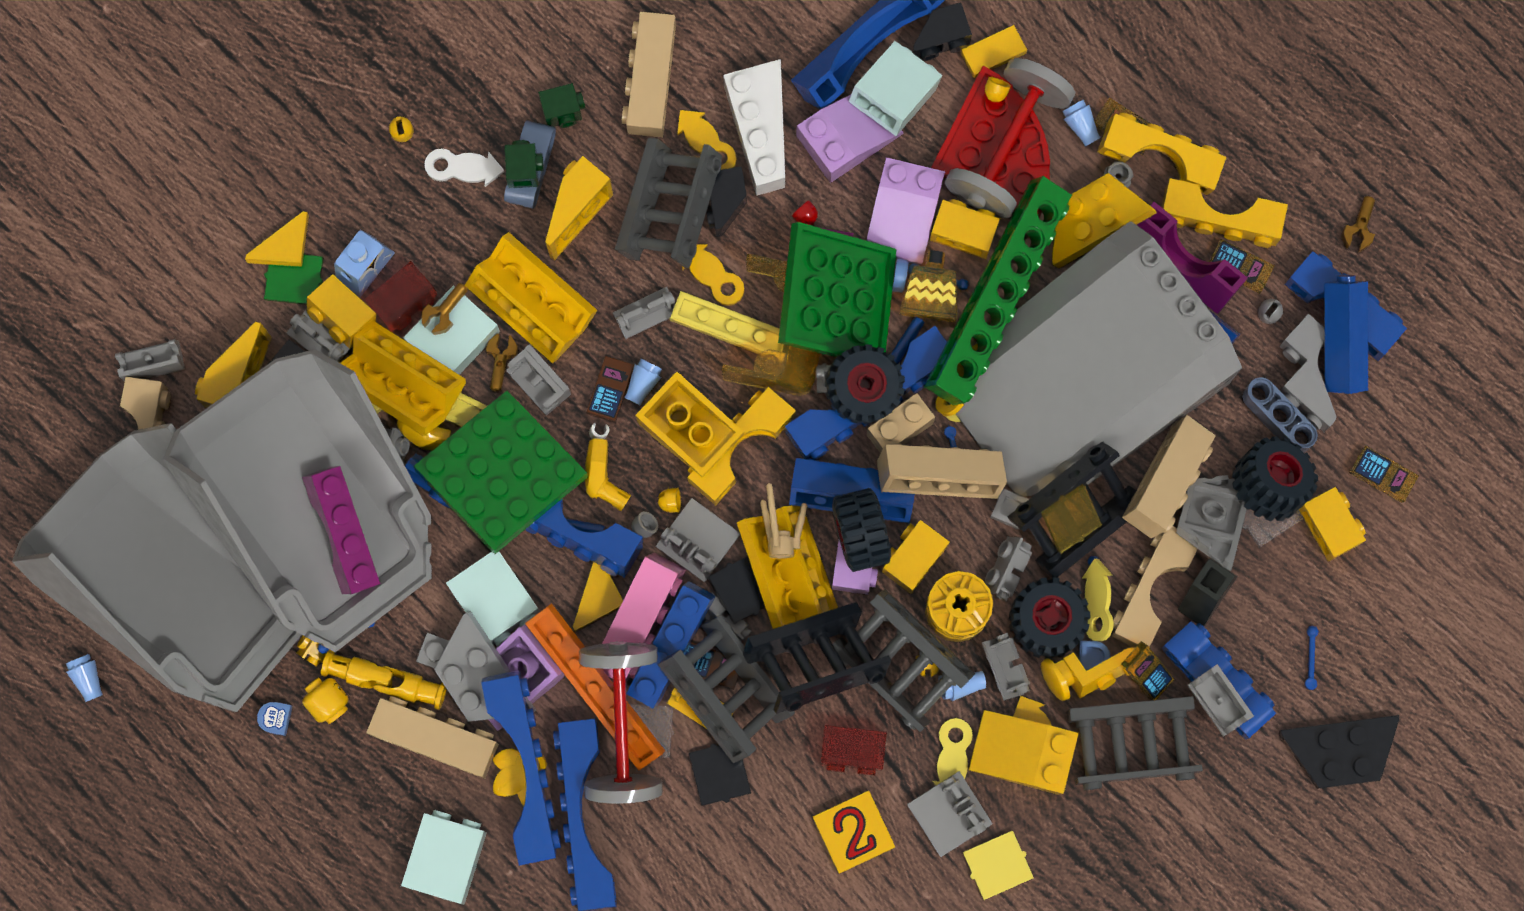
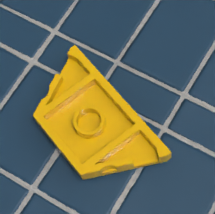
(1095, 215)

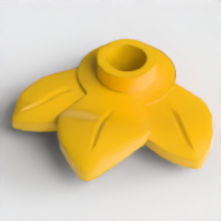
(512, 777)

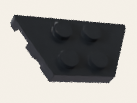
(1343, 751)

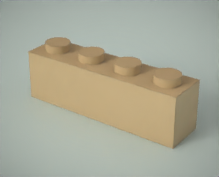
(650, 75)
(941, 471)
(1169, 477)
(432, 737)

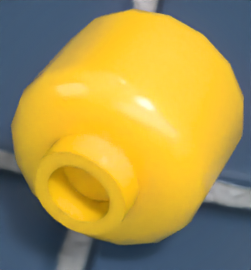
(325, 700)

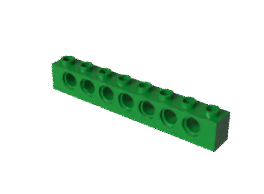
(944, 377)

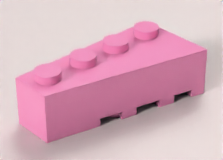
(645, 604)

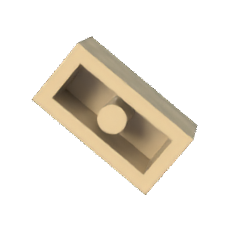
(902, 424)

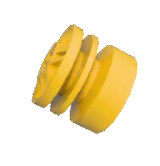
(953, 623)

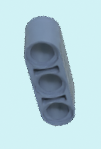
(544, 138)
(1277, 400)

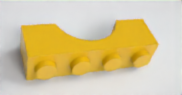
(1194, 163)
(1259, 223)
(765, 417)

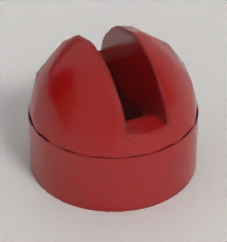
(806, 213)

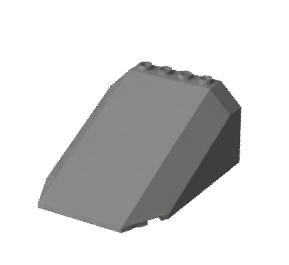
(1096, 359)
(245, 476)
(154, 577)

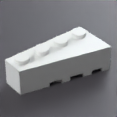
(758, 117)

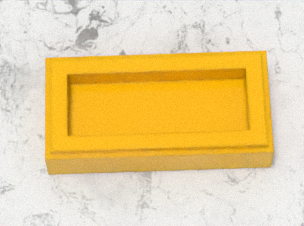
(994, 50)

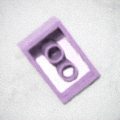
(841, 137)
(905, 208)
(525, 653)

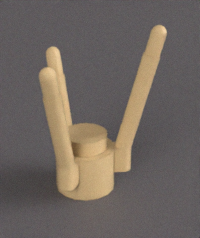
(779, 542)

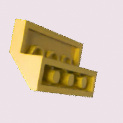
(531, 298)
(403, 378)
(793, 585)

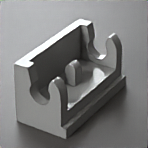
(151, 361)
(538, 380)
(1220, 700)

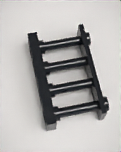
(1110, 515)
(815, 630)

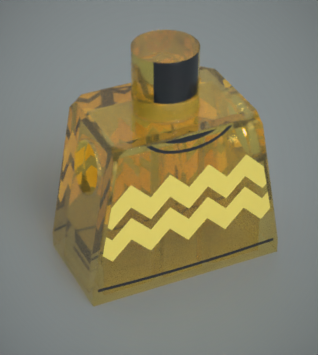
(931, 291)

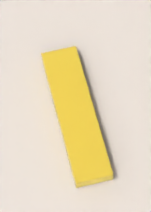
(725, 324)

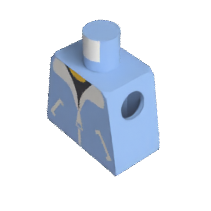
(362, 262)

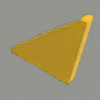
(284, 246)
(598, 599)

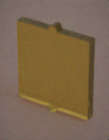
(1071, 518)

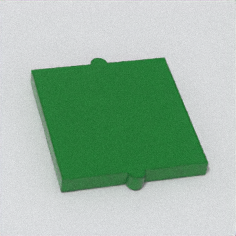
(293, 283)

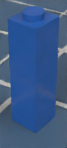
(1346, 335)

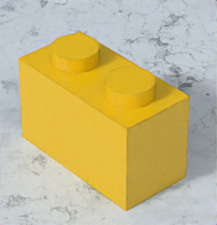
(964, 228)
(339, 310)
(1332, 523)
(915, 555)

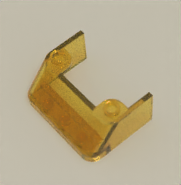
(785, 371)

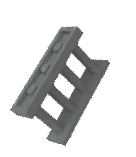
(644, 196)
(931, 652)
(706, 705)
(1146, 714)

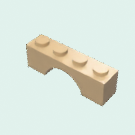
(145, 401)
(1138, 619)

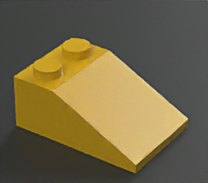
(579, 199)
(234, 365)
(688, 424)
(1023, 752)

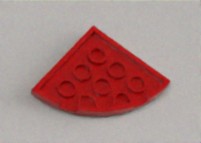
(980, 131)

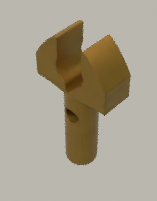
(1360, 226)
(443, 310)
(500, 360)

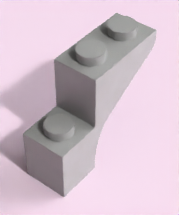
(1306, 387)

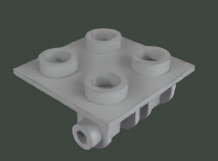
(697, 540)
(949, 814)

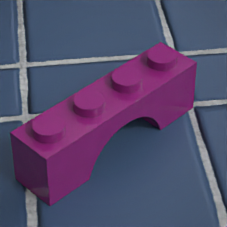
(1211, 281)
(351, 555)

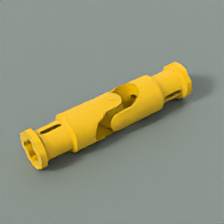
(369, 675)

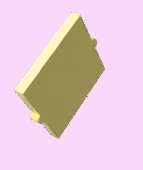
(998, 865)

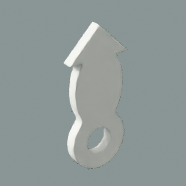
(464, 167)

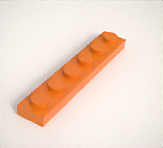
(592, 684)

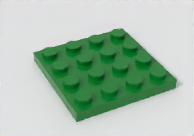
(835, 291)
(500, 472)

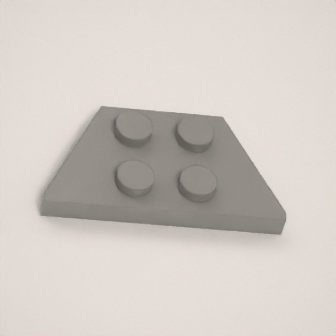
(1213, 518)
(465, 663)

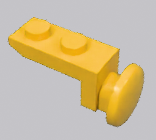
(1072, 673)

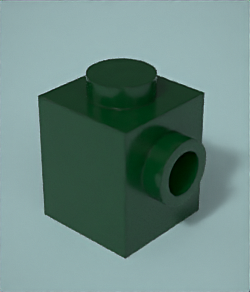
(562, 105)
(522, 164)

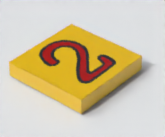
(853, 832)

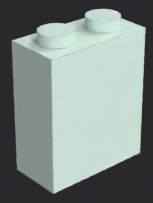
(895, 88)
(464, 339)
(493, 597)
(444, 857)

